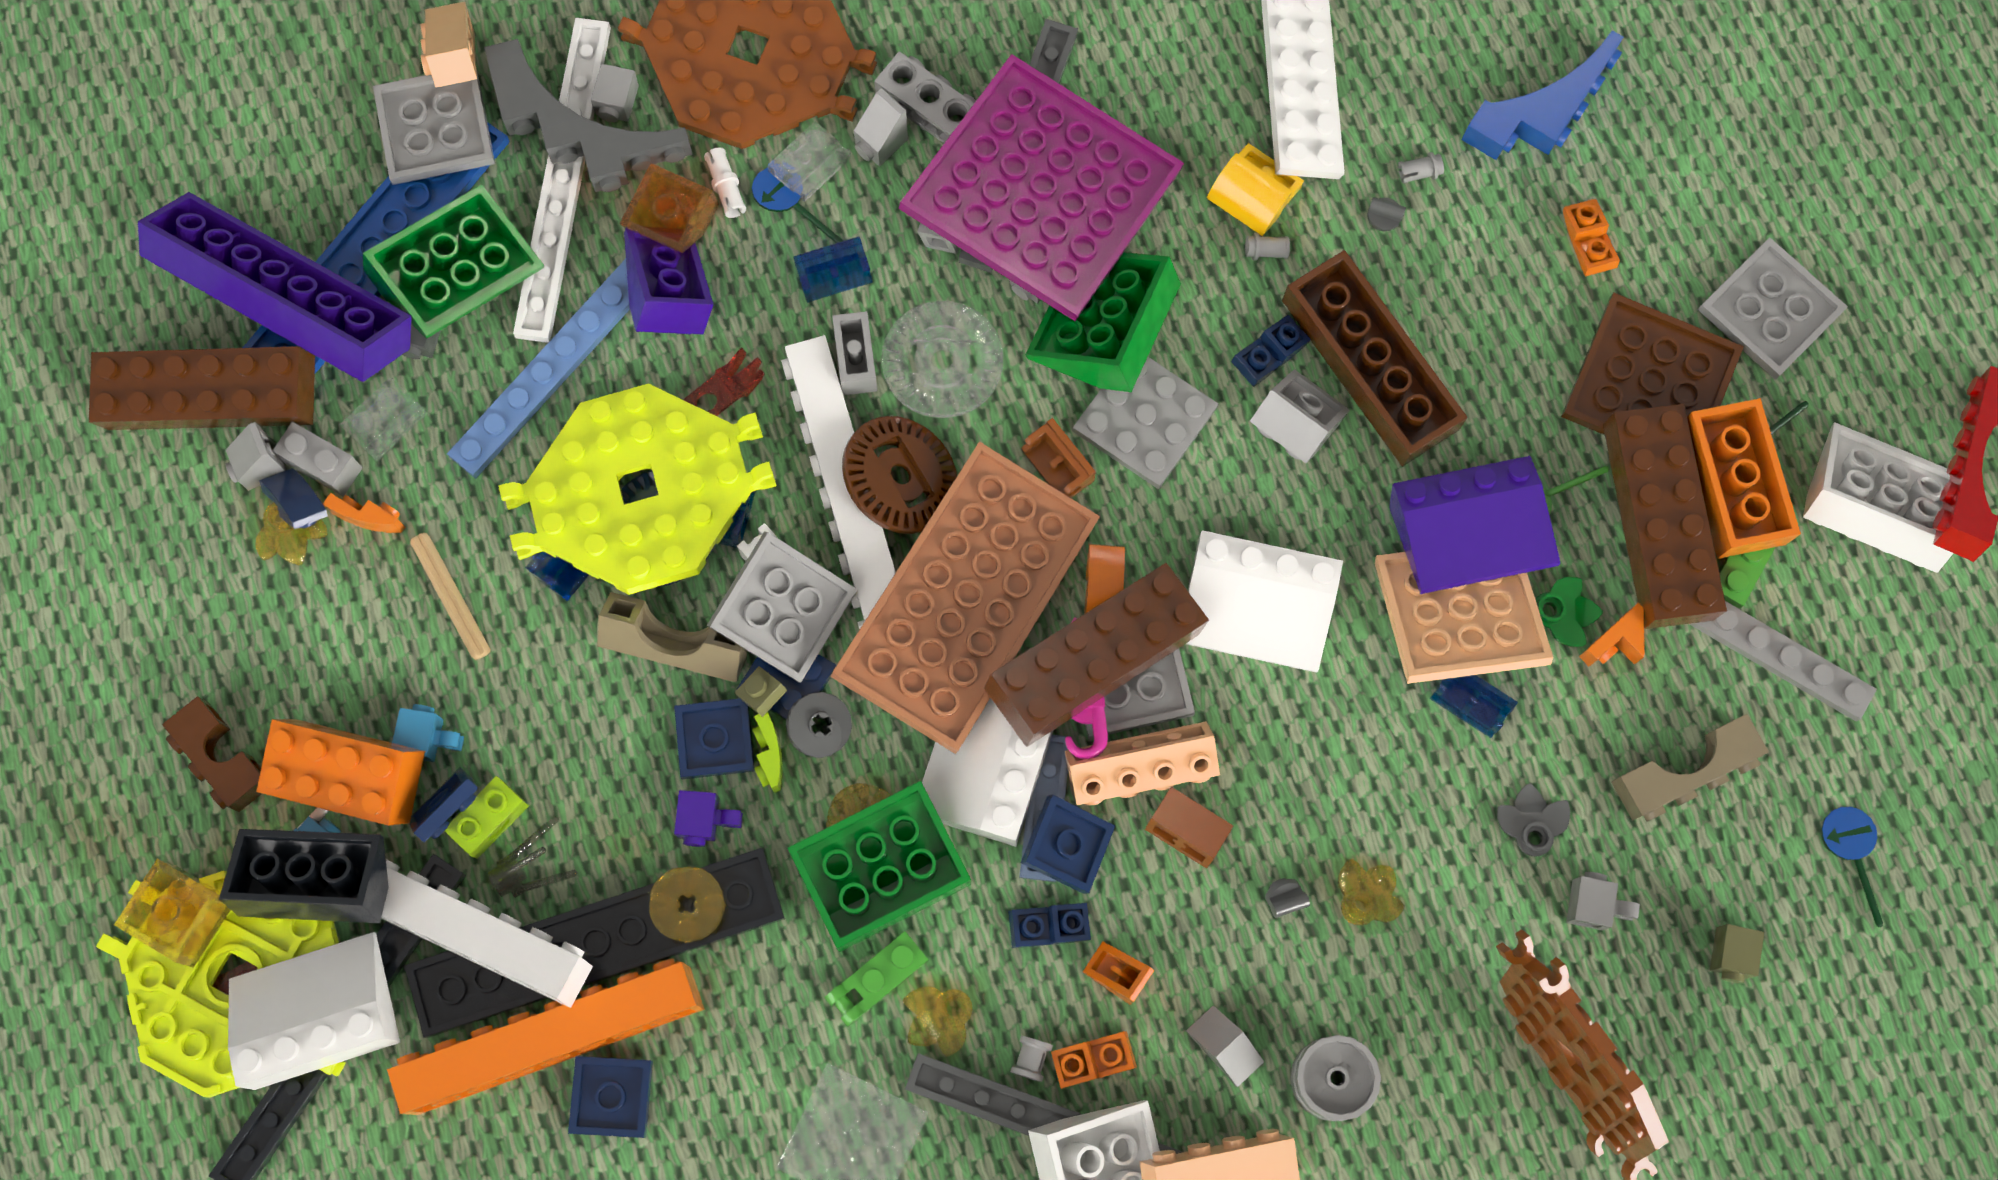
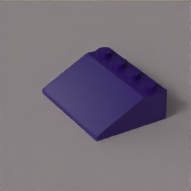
(1474, 524)

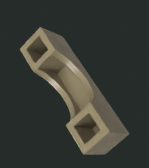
(632, 629)
(1727, 748)

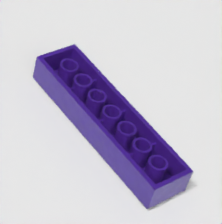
(275, 286)

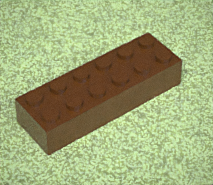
(1373, 358)
(202, 388)
(1664, 516)
(1095, 654)

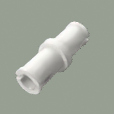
(725, 182)

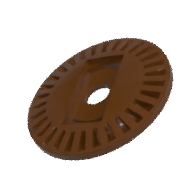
(870, 477)

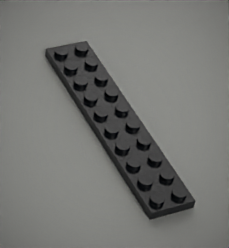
(611, 932)

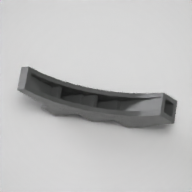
(566, 135)

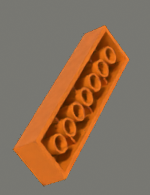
(544, 1038)

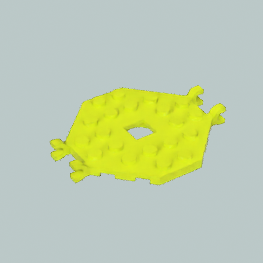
(653, 539)
(178, 1009)

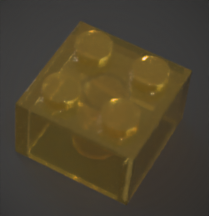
(173, 913)

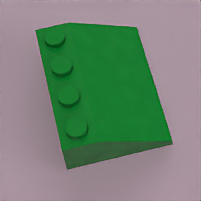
(451, 261)
(1114, 329)
(879, 866)

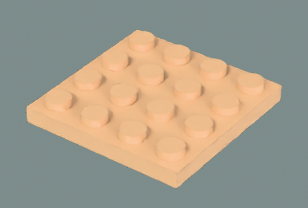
(1463, 627)

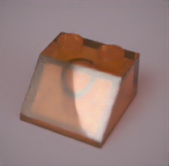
(670, 209)

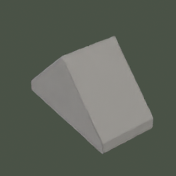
(1225, 1045)

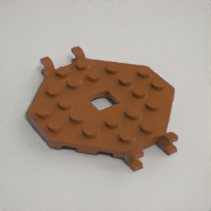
(741, 100)
(1581, 1058)

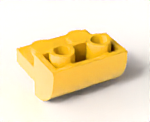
(1253, 190)

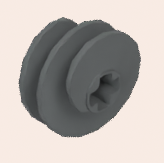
(836, 730)

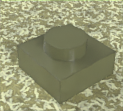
(760, 691)

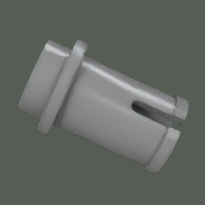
(1421, 168)
(1263, 246)

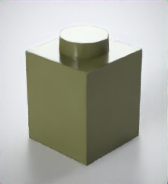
(1736, 953)

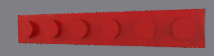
(1966, 520)

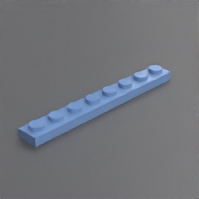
(543, 375)

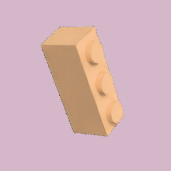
(448, 45)

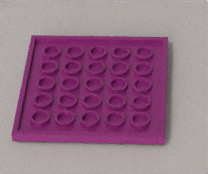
(1041, 187)

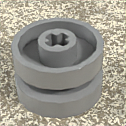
(1313, 1084)

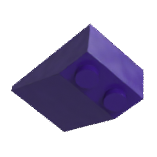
(666, 287)

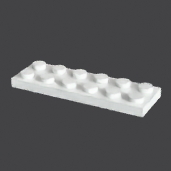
(1302, 88)

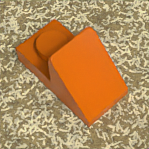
(1625, 634)

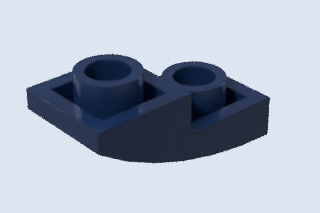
(1271, 350)
(294, 498)
(1049, 925)

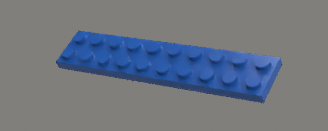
(382, 216)

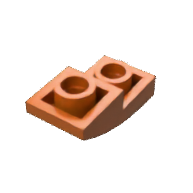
(1589, 237)
(370, 516)
(1103, 574)
(1093, 1059)

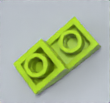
(771, 767)

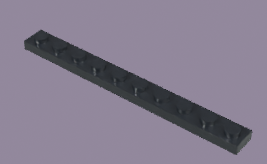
(289, 1098)

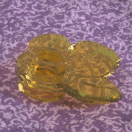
(285, 540)
(1372, 889)
(933, 1021)

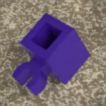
(700, 815)

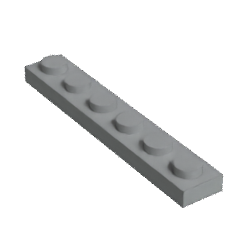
(1790, 661)

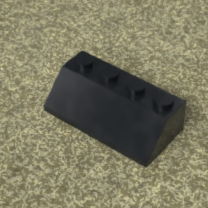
(307, 876)

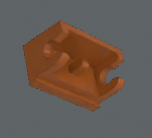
(1058, 459)
(1189, 827)

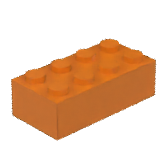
(1741, 479)
(340, 771)

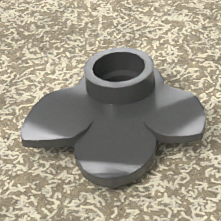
(1533, 815)

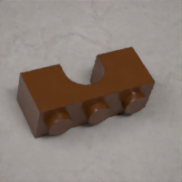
(196, 732)

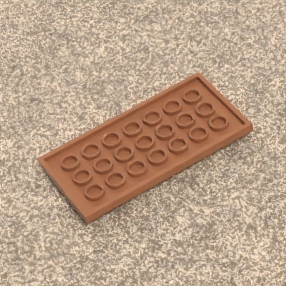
(965, 597)

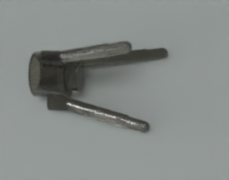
(509, 872)

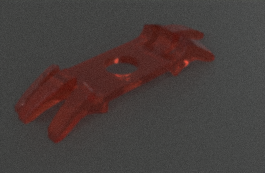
(730, 388)

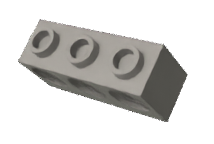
(929, 116)

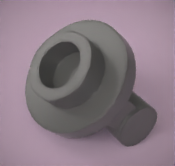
(1385, 214)
(1286, 897)

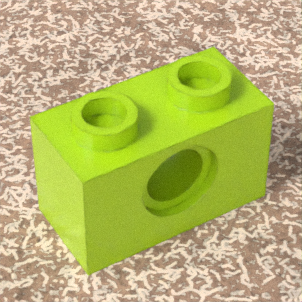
(486, 817)

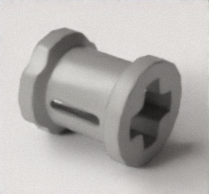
(1031, 1058)

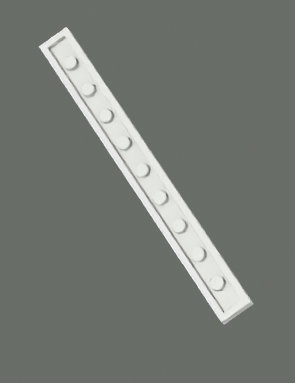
(561, 188)

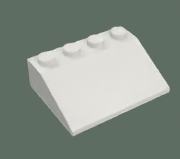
(1878, 496)
(1263, 600)
(987, 780)
(309, 1013)
(1096, 1144)

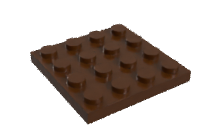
(1648, 362)

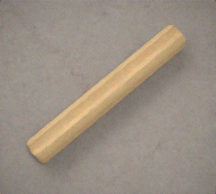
(450, 596)

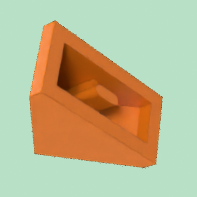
(1118, 972)

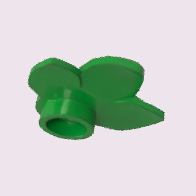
(1570, 611)

